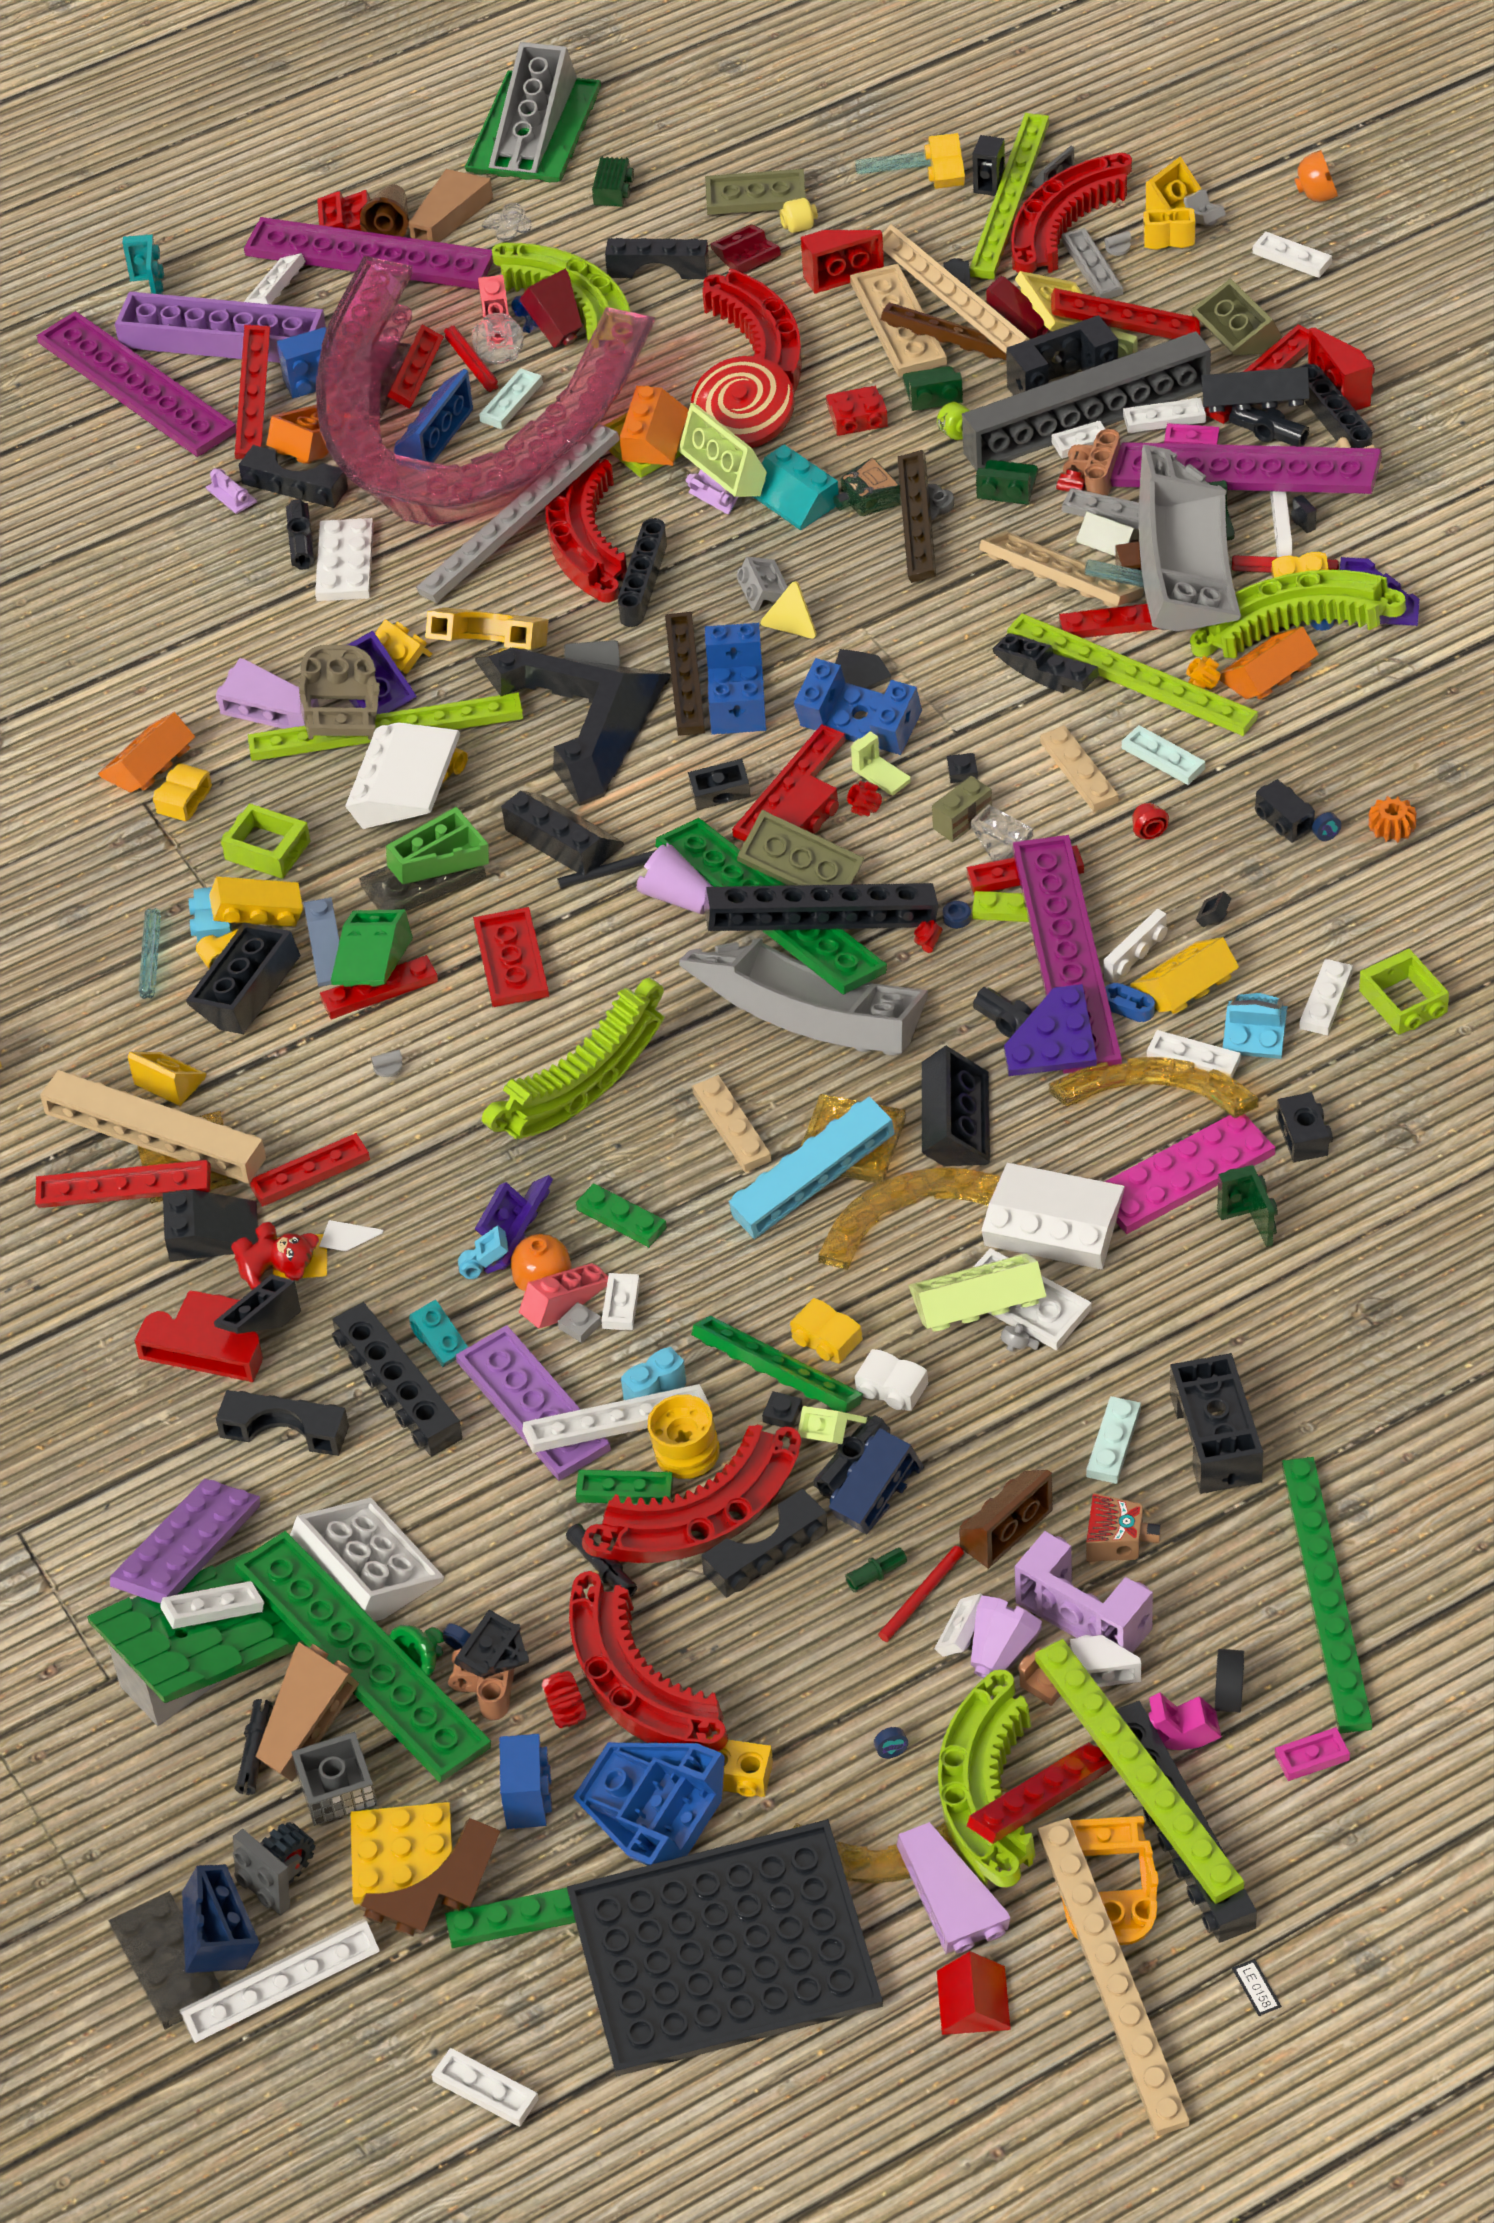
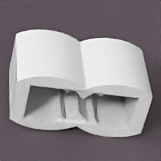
(891, 1380)

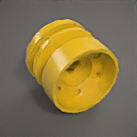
(683, 1436)

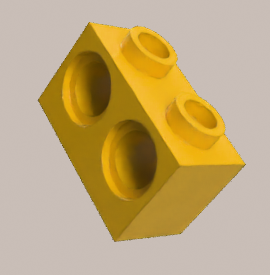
(746, 1757)

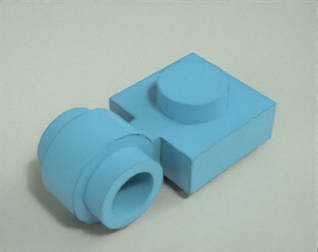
(488, 1249)

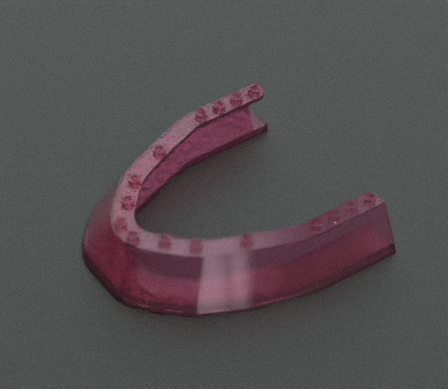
(348, 395)

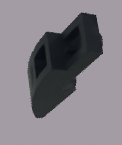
(1041, 665)

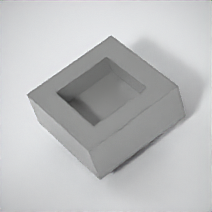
(579, 1322)

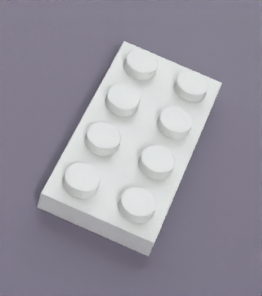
(344, 559)
(1050, 1319)

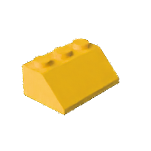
(1188, 974)

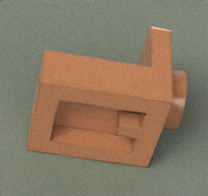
(1035, 1680)

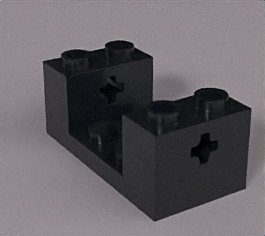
(1079, 347)
(1224, 1445)

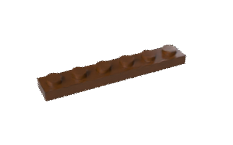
(941, 329)

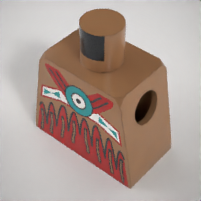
(1117, 1529)

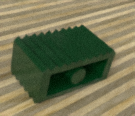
(612, 182)

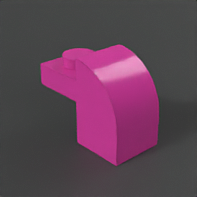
(1184, 1725)

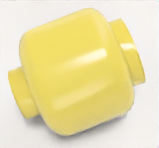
(798, 215)

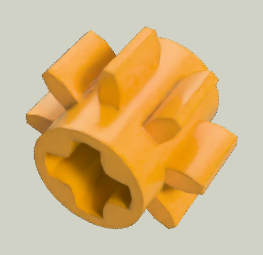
(1203, 673)

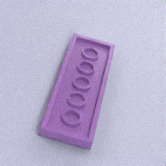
(526, 1392)
(185, 1541)

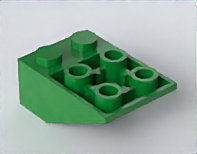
(371, 947)

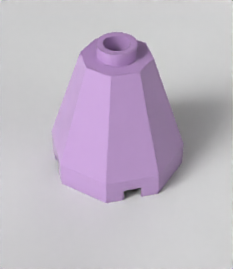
(1001, 1635)

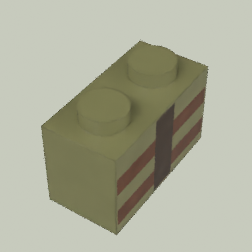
(957, 808)

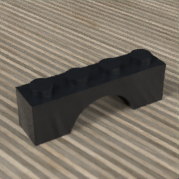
(685, 256)
(318, 485)
(248, 1414)
(736, 1564)

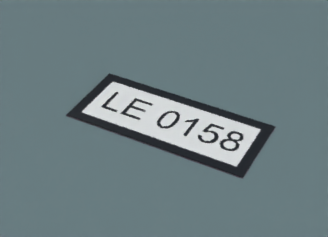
(1256, 1987)

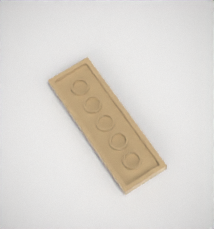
(904, 348)
(1058, 567)

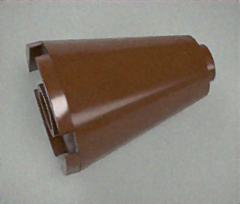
(386, 212)

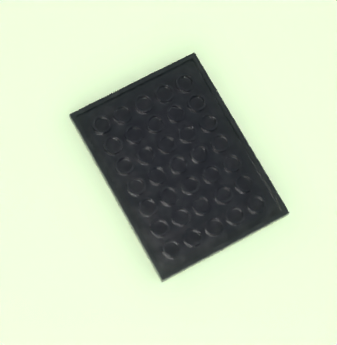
(723, 1947)

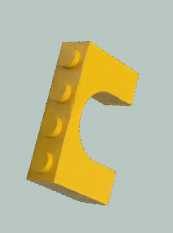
(513, 630)

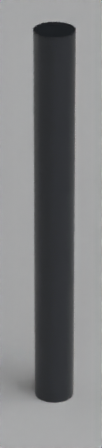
(604, 870)

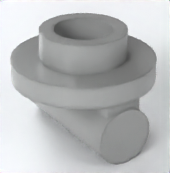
(1118, 244)
(388, 1063)

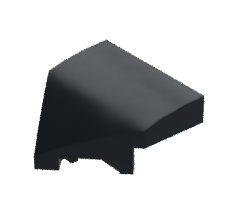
(862, 669)
(493, 1647)

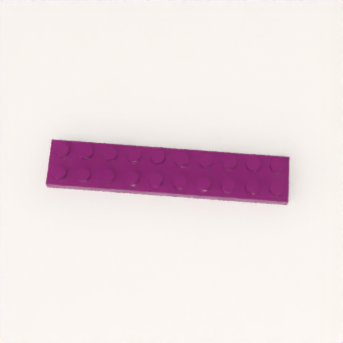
(345, 249)
(137, 384)
(1264, 466)
(1064, 933)

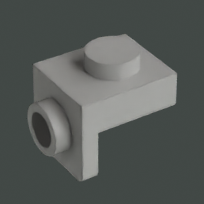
(1205, 212)

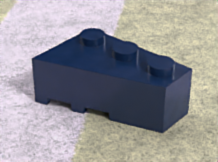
(874, 1480)
(215, 1922)

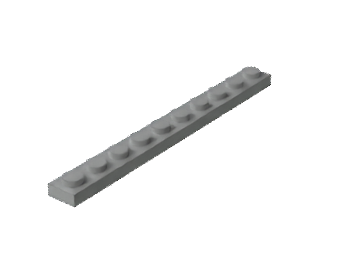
(517, 513)

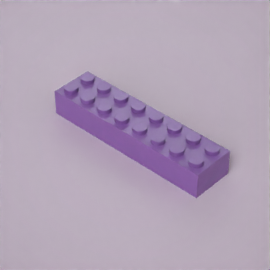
(206, 325)

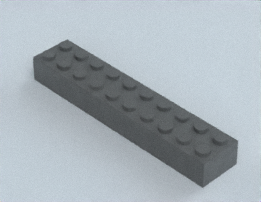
(1097, 394)

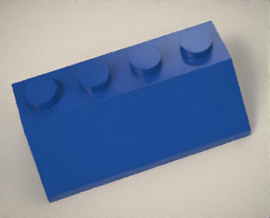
(438, 420)

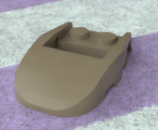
(338, 674)

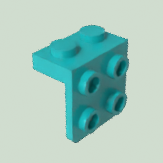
(142, 261)

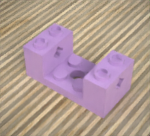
(1047, 1590)

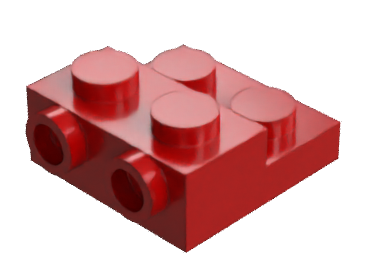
(857, 410)

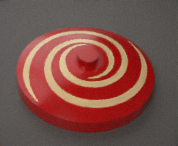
(747, 398)

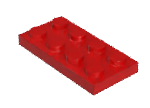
(511, 957)

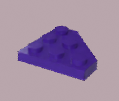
(1365, 565)
(1053, 1035)

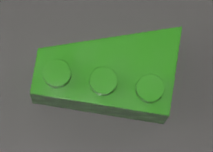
(437, 849)

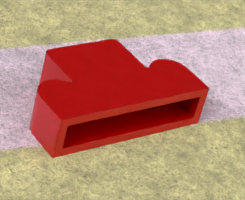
(196, 1343)

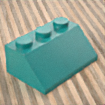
(796, 488)

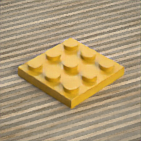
(398, 1846)

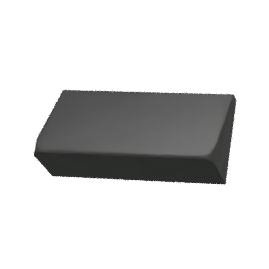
(1058, 165)
(600, 652)

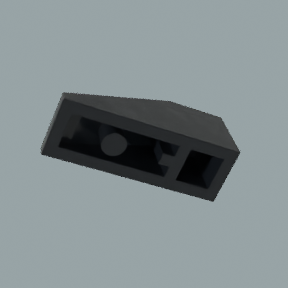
(263, 1308)

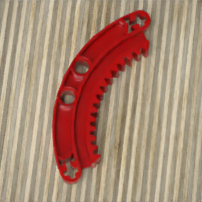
(1060, 203)
(760, 316)
(576, 538)
(664, 1531)
(606, 1648)

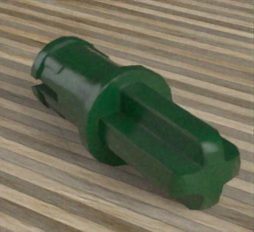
(875, 1569)

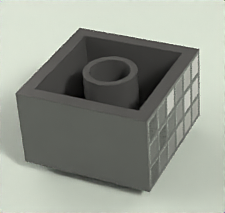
(334, 1778)

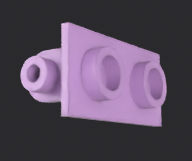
(710, 491)
(229, 492)

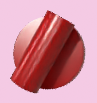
(1070, 480)
(927, 935)

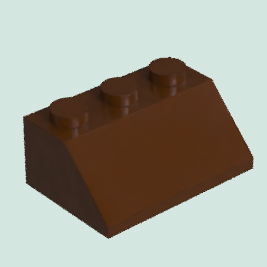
(1007, 1517)

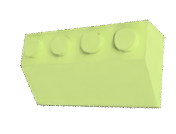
(721, 454)
(978, 1291)

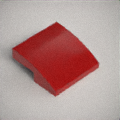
(340, 211)

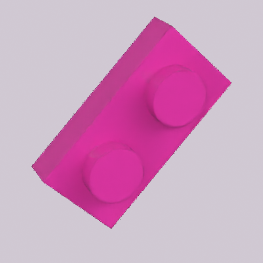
(1191, 434)
(1312, 1754)

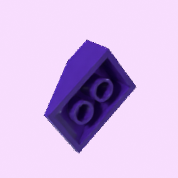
(393, 687)

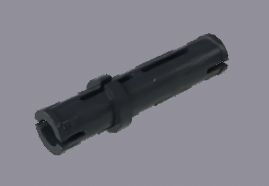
(609, 1570)
(254, 1733)

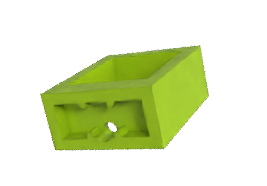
(273, 863)
(1394, 970)

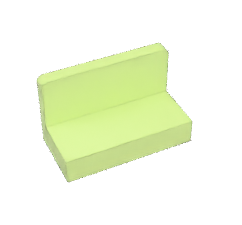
(825, 1424)

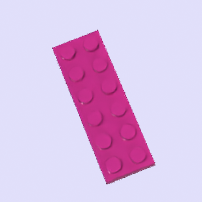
(1188, 1169)

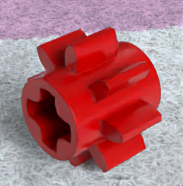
(864, 798)

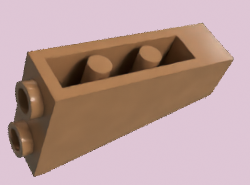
(450, 205)
(305, 1707)

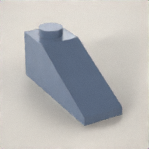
(323, 937)

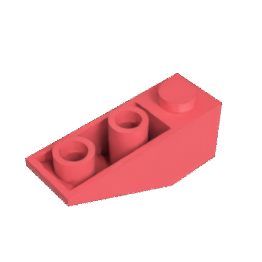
(493, 298)
(553, 1296)

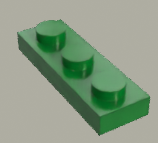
(621, 1215)
(602, 1485)

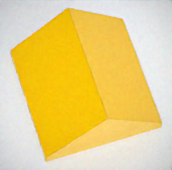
(1170, 186)
(164, 1075)

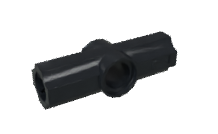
(1270, 425)
(300, 534)
(1005, 1013)
(851, 1450)

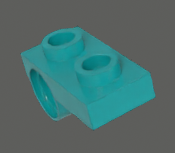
(436, 1330)

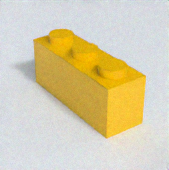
(256, 901)

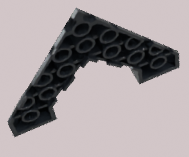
(617, 714)

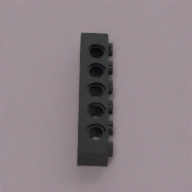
(396, 1379)

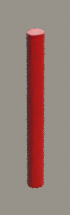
(921, 1593)

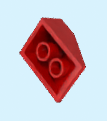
(836, 254)
(1344, 366)

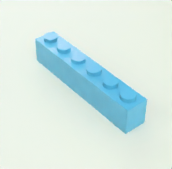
(811, 1167)

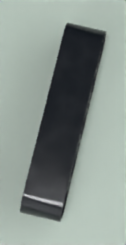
(1335, 410)
(642, 572)

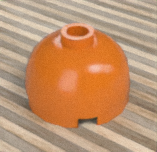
(1315, 178)
(537, 1258)

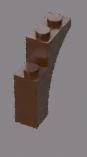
(453, 1882)

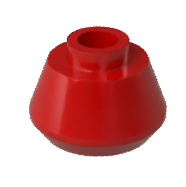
(1149, 821)

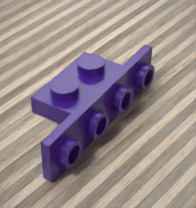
(513, 1215)

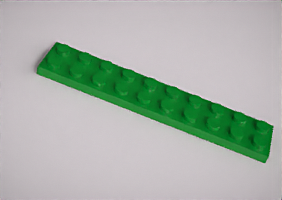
(827, 952)
(387, 1677)

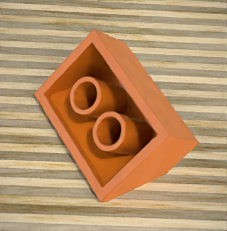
(652, 427)
(1270, 664)
(149, 754)

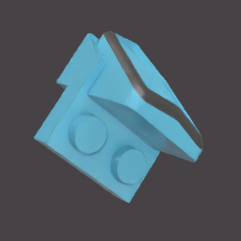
(1255, 1025)

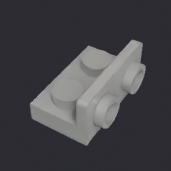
(760, 581)

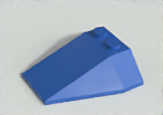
(653, 1796)

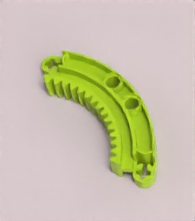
(533, 263)
(1300, 598)
(587, 1074)
(971, 1776)

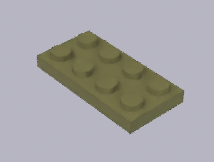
(753, 191)
(796, 854)

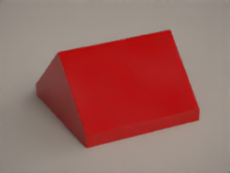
(973, 1996)

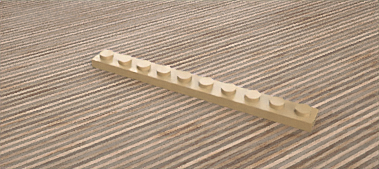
(950, 290)
(1113, 1978)

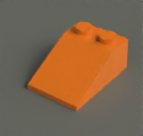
(297, 435)

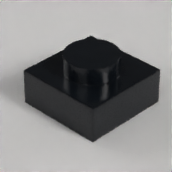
(1304, 514)
(961, 767)
(1214, 909)
(782, 1410)

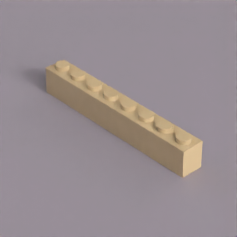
(153, 1126)

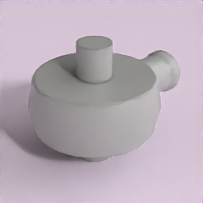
(1017, 1338)

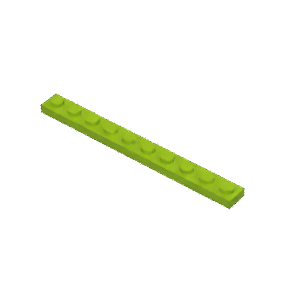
(1009, 196)
(1140, 676)
(447, 716)
(1140, 1771)

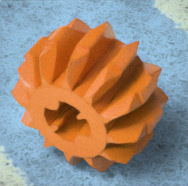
(1392, 819)

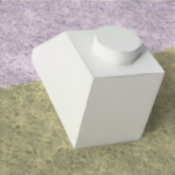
(1106, 1660)

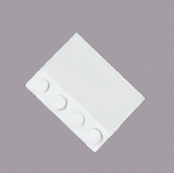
(401, 773)
(1052, 1215)
(366, 1556)

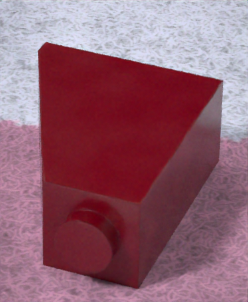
(1015, 307)
(554, 308)

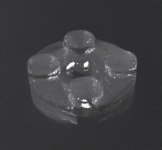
(506, 350)

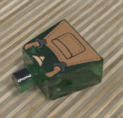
(868, 489)

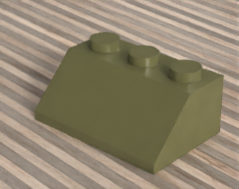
(1237, 320)

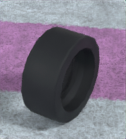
(1229, 1680)

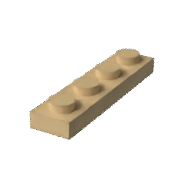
(1079, 768)
(731, 1123)

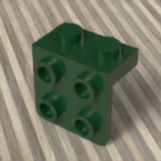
(933, 387)
(1006, 481)
(1245, 1192)

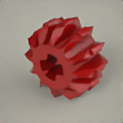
(564, 1699)

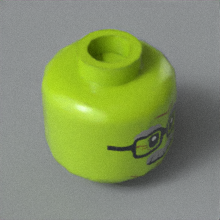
(950, 420)

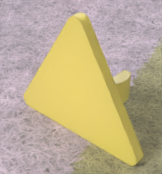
(790, 614)

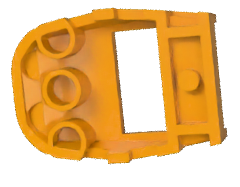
(1129, 1911)

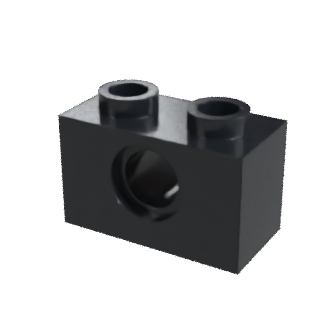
(988, 164)
(719, 784)
(1303, 1127)

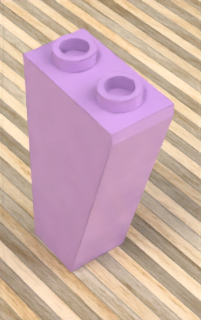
(260, 697)
(951, 1893)

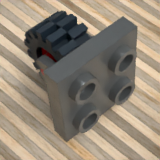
(272, 1864)

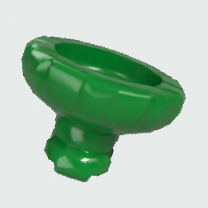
(419, 1645)

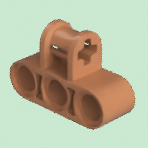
(1095, 461)
(493, 1686)

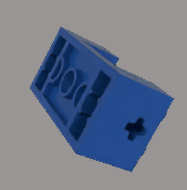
(735, 678)
(834, 703)

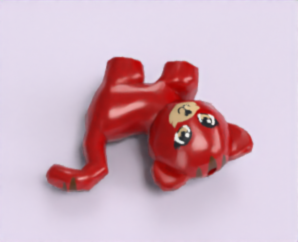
(287, 1254)

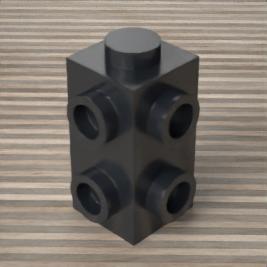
(1284, 810)

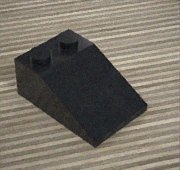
(206, 1223)

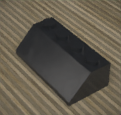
(1255, 388)
(558, 832)
(244, 977)
(955, 1110)

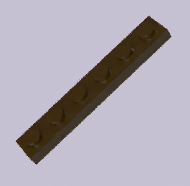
(916, 516)
(684, 674)

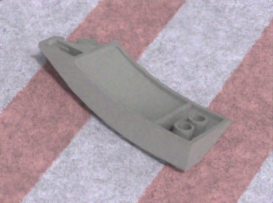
(1183, 545)
(803, 1002)

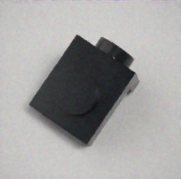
(959, 269)

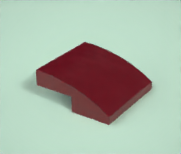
(745, 249)

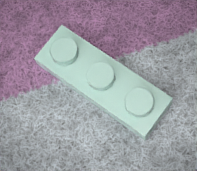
(511, 398)
(1163, 755)
(1113, 1440)

